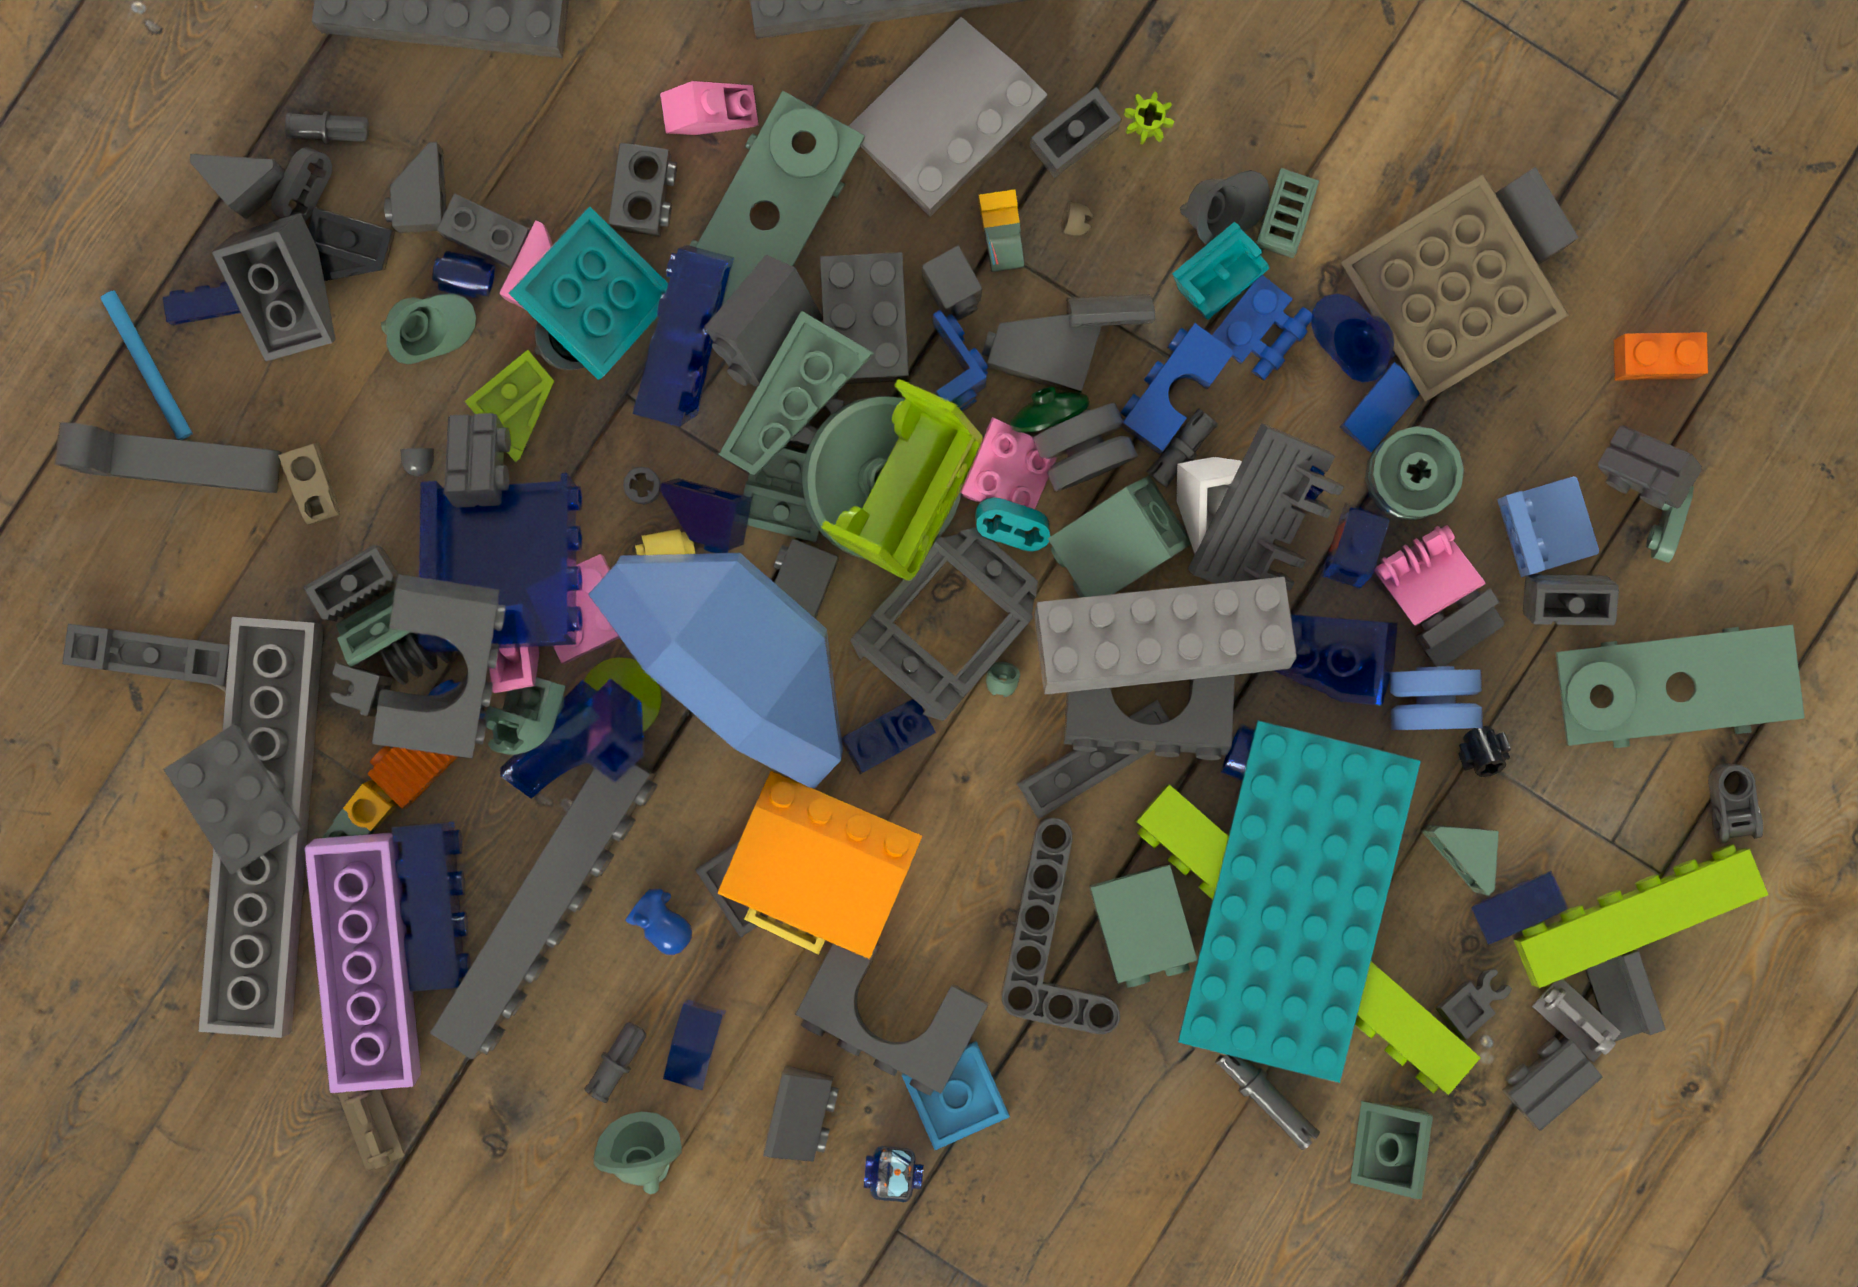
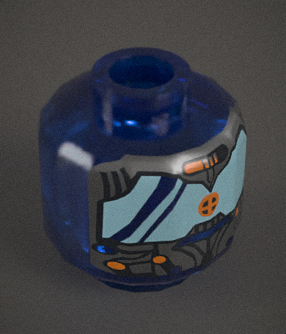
(892, 1174)

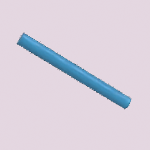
(146, 365)

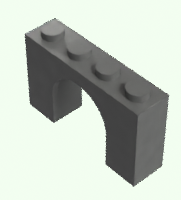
(449, 720)
(1201, 728)
(928, 1059)

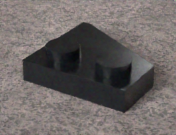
(348, 244)

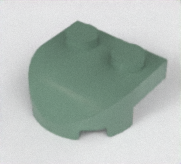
(525, 717)

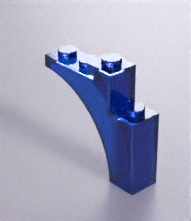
(591, 729)

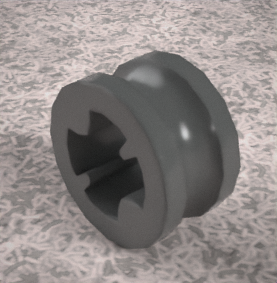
(633, 494)

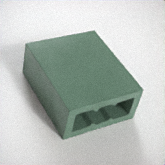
(1143, 925)

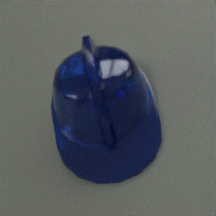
(1353, 337)

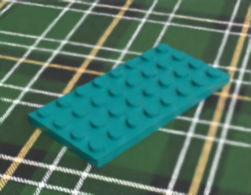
(1298, 901)

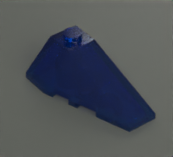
(1343, 656)

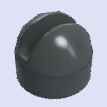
(417, 460)

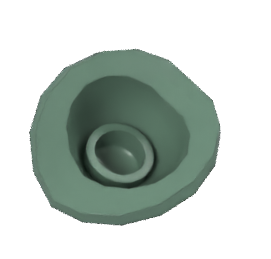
(638, 1149)

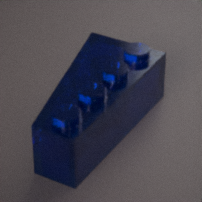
(681, 344)
(432, 905)

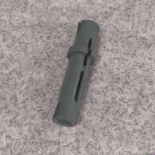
(1254, 1083)

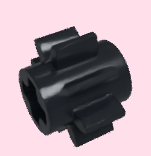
(1484, 751)

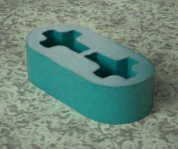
(1013, 523)

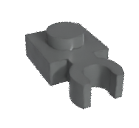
(1469, 1006)

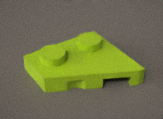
(516, 398)

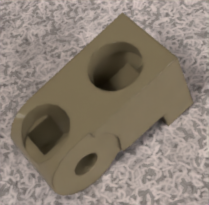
(310, 483)

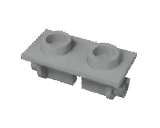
(1577, 1019)

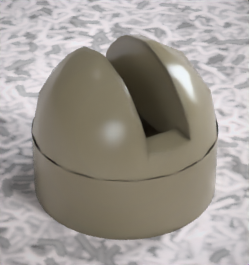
(1074, 218)

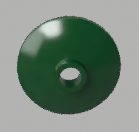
(1049, 410)

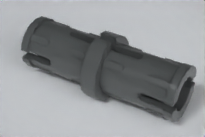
(1182, 447)

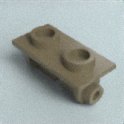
(371, 1127)

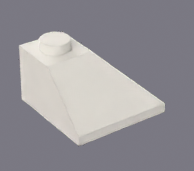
(1201, 491)

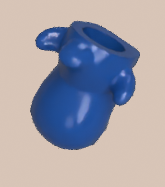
(661, 926)

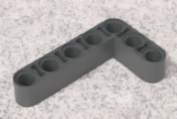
(104, 453)
(1041, 938)

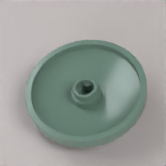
(848, 460)

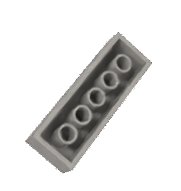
(1164, 635)

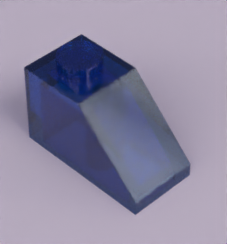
(709, 513)
(693, 1044)

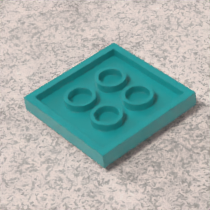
(592, 293)

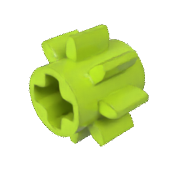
(1138, 121)

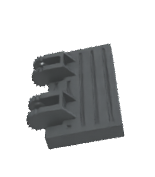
(1261, 509)

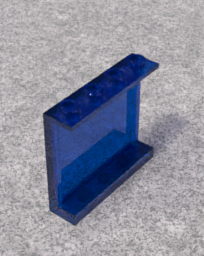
(514, 547)

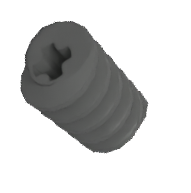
(409, 656)

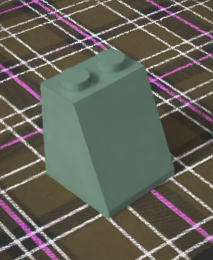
(1119, 540)

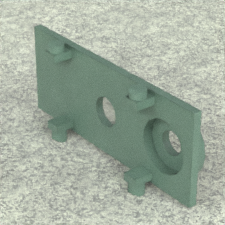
(790, 180)
(1735, 676)

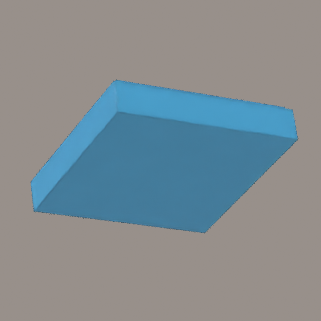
(965, 1105)

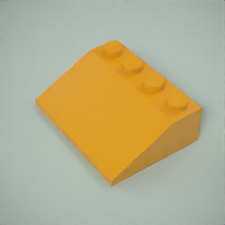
(819, 864)

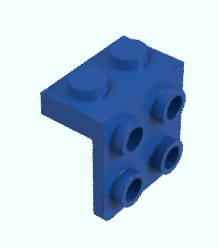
(965, 387)

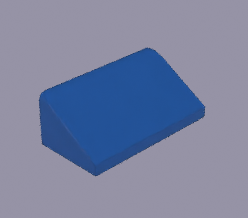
(1381, 407)

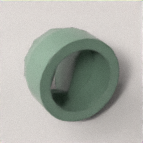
(1006, 671)

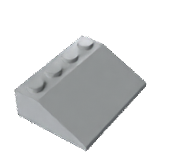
(948, 115)

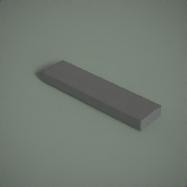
(1082, 770)

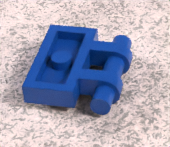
(1253, 317)

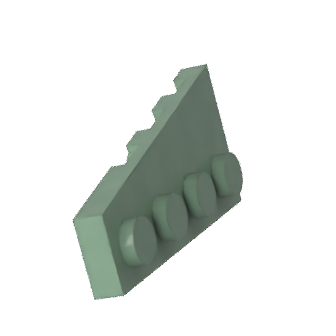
(798, 383)

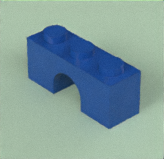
(1194, 357)

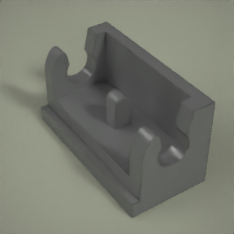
(364, 690)

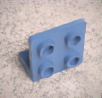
(1548, 526)

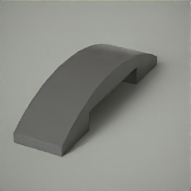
(146, 654)

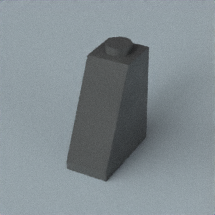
(1043, 351)

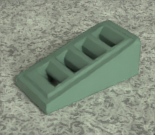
(1276, 243)

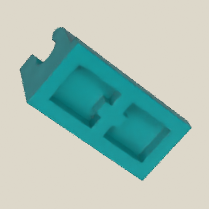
(1220, 271)

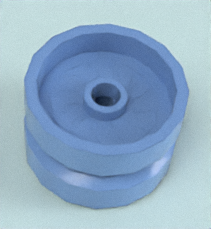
(1436, 699)

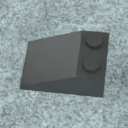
(278, 286)

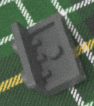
(1461, 629)

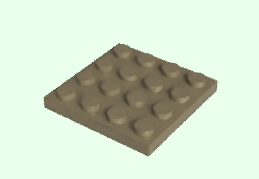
(1455, 287)

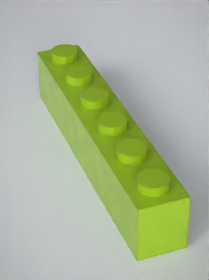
(1640, 916)

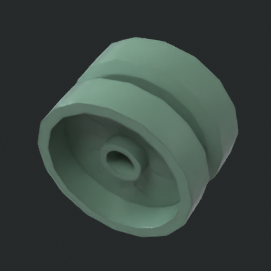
(1438, 470)

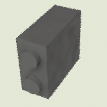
(758, 319)

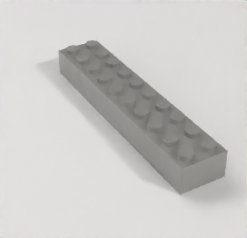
(258, 909)

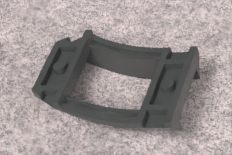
(914, 667)

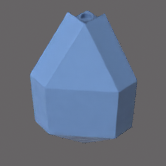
(731, 654)

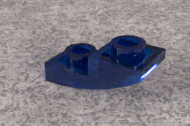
(887, 735)
(1519, 907)

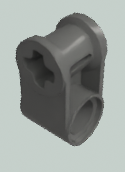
(1734, 806)

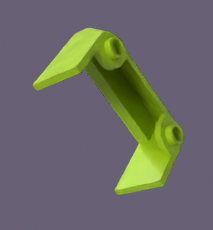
(914, 485)

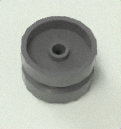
(1084, 444)

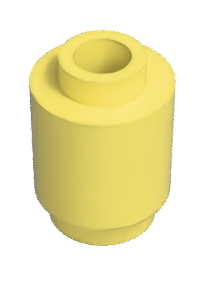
(666, 543)

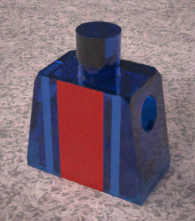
(1355, 545)

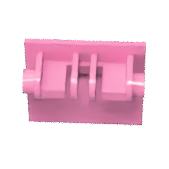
(1007, 467)
(1428, 575)

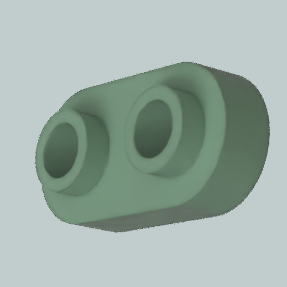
(1665, 536)

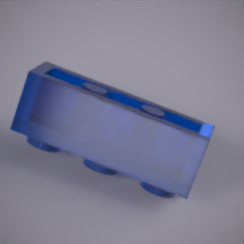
(200, 304)

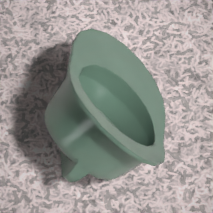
(428, 327)

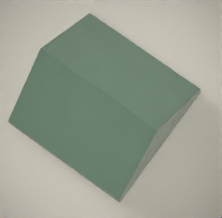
(1469, 852)
(1392, 1148)

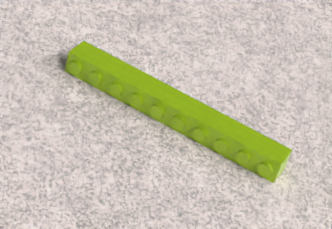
(1384, 1006)

